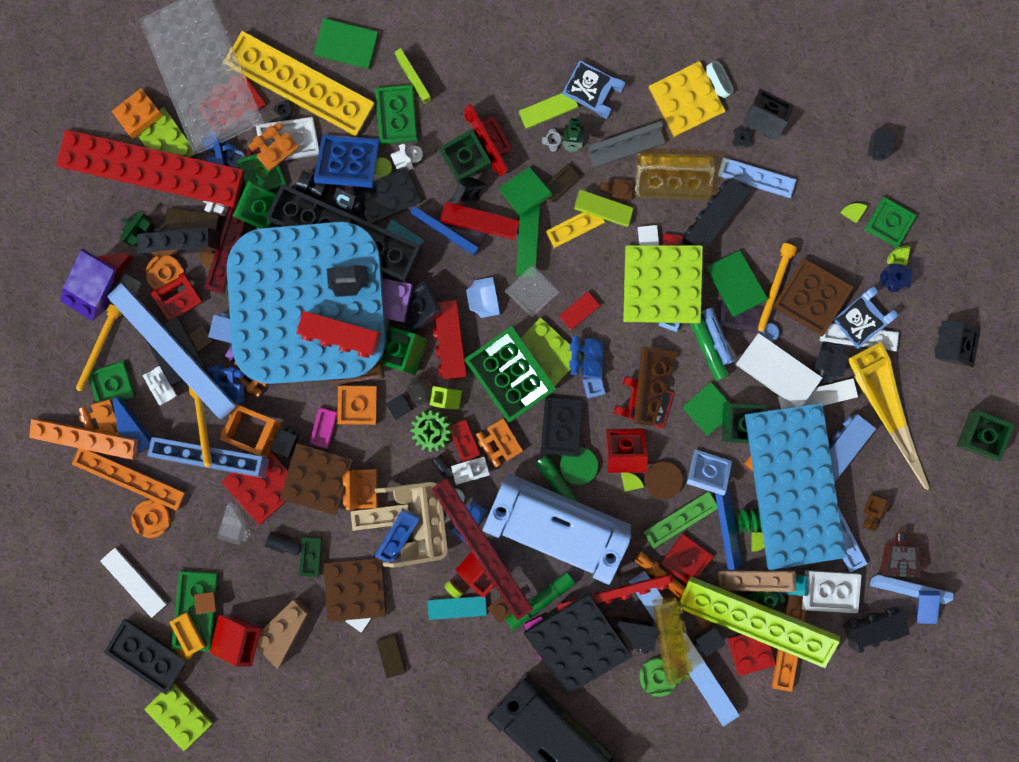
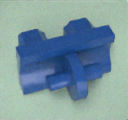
(220, 152)

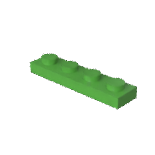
(680, 519)

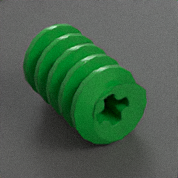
(749, 520)

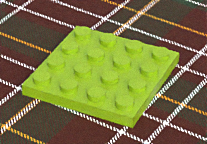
(663, 284)

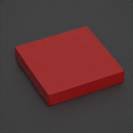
(686, 559)

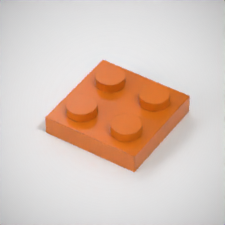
(136, 113)
(357, 405)

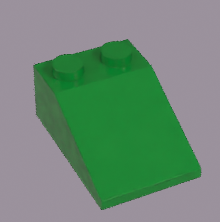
(404, 351)

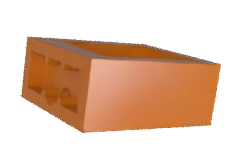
(266, 439)

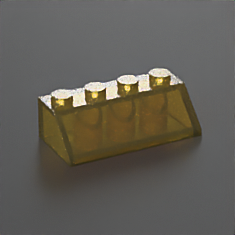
(673, 176)
(671, 640)

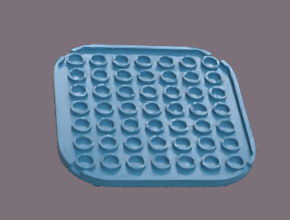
(284, 272)

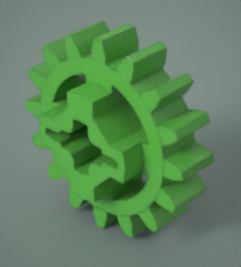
(431, 438)

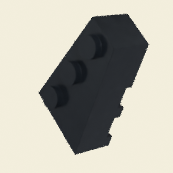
(876, 629)

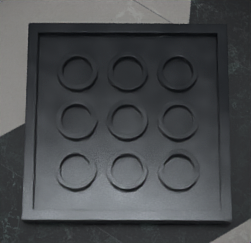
(578, 643)

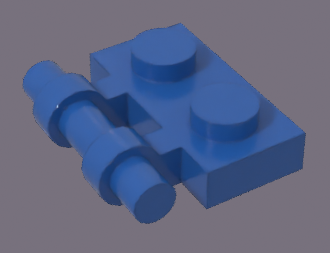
(591, 357)
(231, 387)

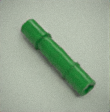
(707, 346)
(556, 481)
(543, 599)

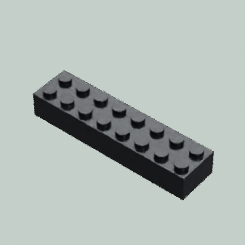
(295, 208)

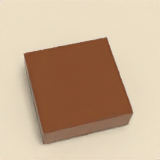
(205, 603)

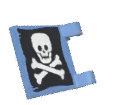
(591, 87)
(862, 319)

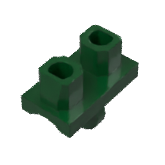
(573, 135)
(135, 226)
(765, 598)

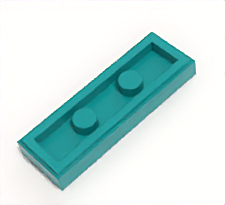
(457, 608)

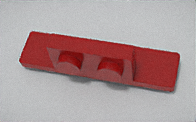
(491, 137)

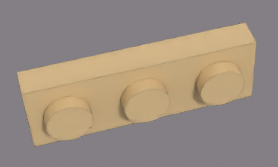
(375, 517)

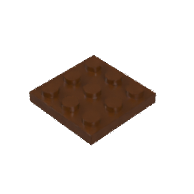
(813, 297)
(315, 479)
(354, 590)

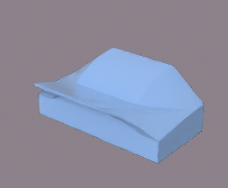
(483, 298)

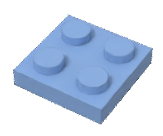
(709, 472)

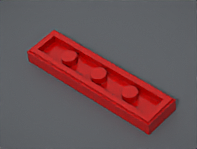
(479, 221)

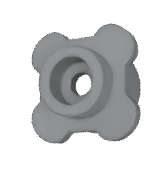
(553, 134)

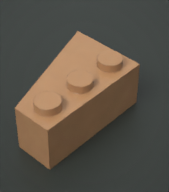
(281, 632)

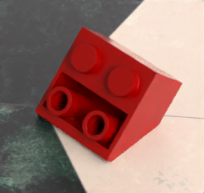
(474, 575)

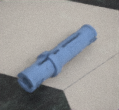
(721, 343)

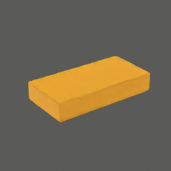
(187, 634)

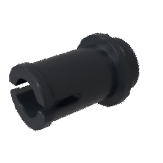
(442, 466)

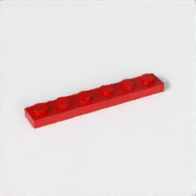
(625, 591)

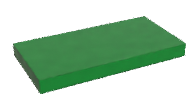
(190, 584)

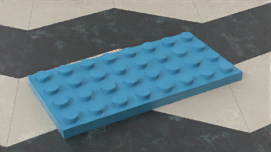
(795, 486)

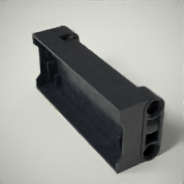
(545, 727)

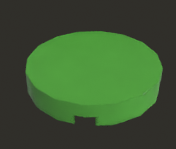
(653, 678)

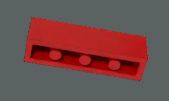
(339, 333)
(450, 342)

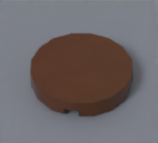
(663, 480)

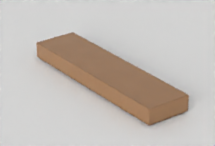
(757, 580)

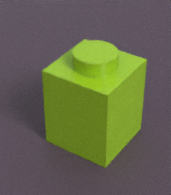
(445, 397)

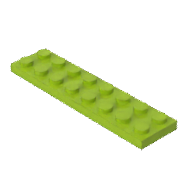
(759, 622)

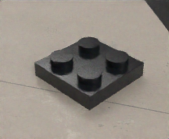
(422, 307)

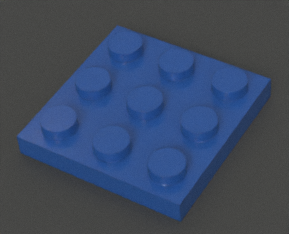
(347, 161)

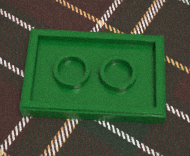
(346, 43)
(396, 114)
(736, 283)

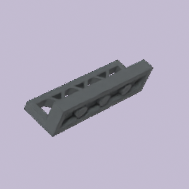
(623, 146)

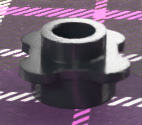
(285, 105)
(742, 142)

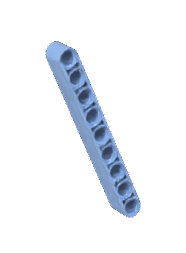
(171, 351)
(701, 674)

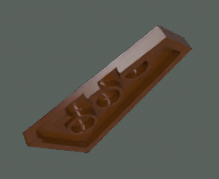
(652, 380)

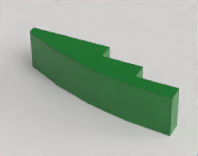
(527, 240)

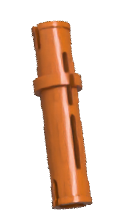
(654, 569)

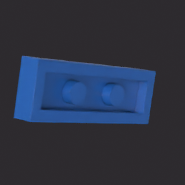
(397, 535)

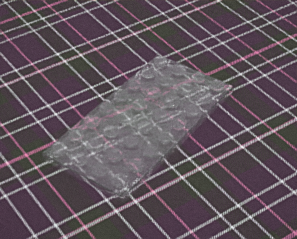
(201, 72)

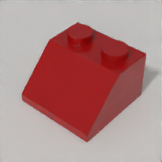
(626, 451)

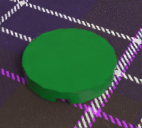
(579, 469)

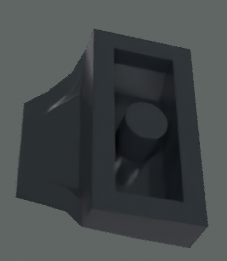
(468, 190)
(347, 280)
(831, 362)

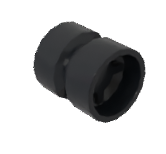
(306, 185)

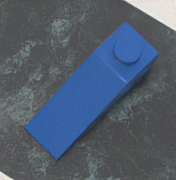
(129, 425)

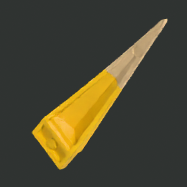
(878, 383)

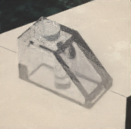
(233, 525)

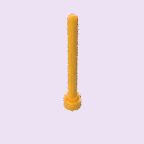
(787, 252)
(113, 313)
(202, 429)

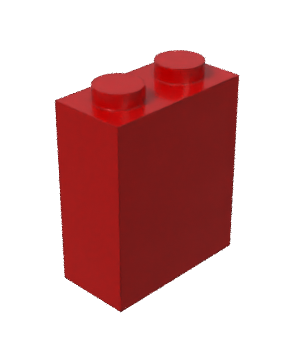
(235, 640)

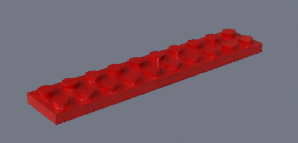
(150, 168)

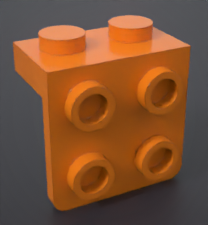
(360, 489)

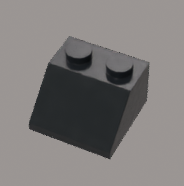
(768, 114)
(957, 343)
(639, 632)

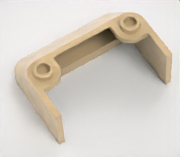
(429, 533)

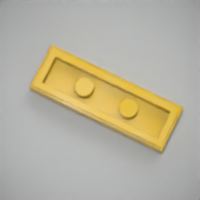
(573, 228)

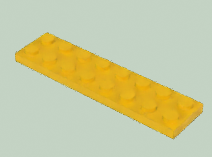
(302, 84)

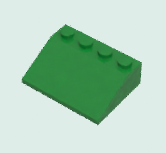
(510, 374)

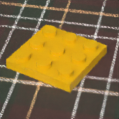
(686, 99)

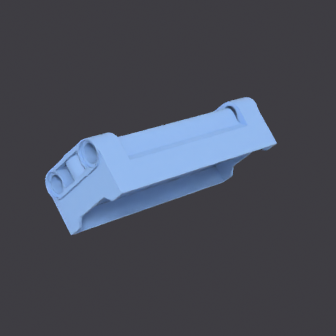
(559, 527)

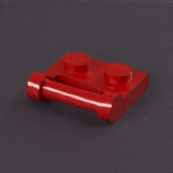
(180, 302)

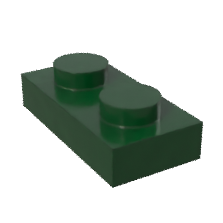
(310, 557)

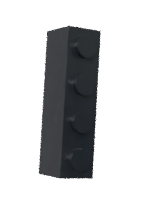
(717, 214)
(178, 242)

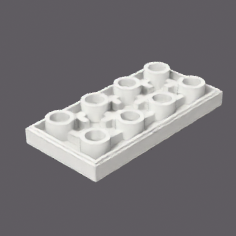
(778, 371)

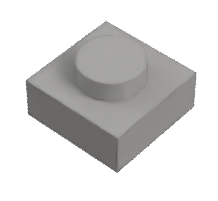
(133, 284)

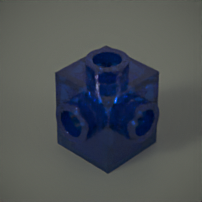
(896, 278)

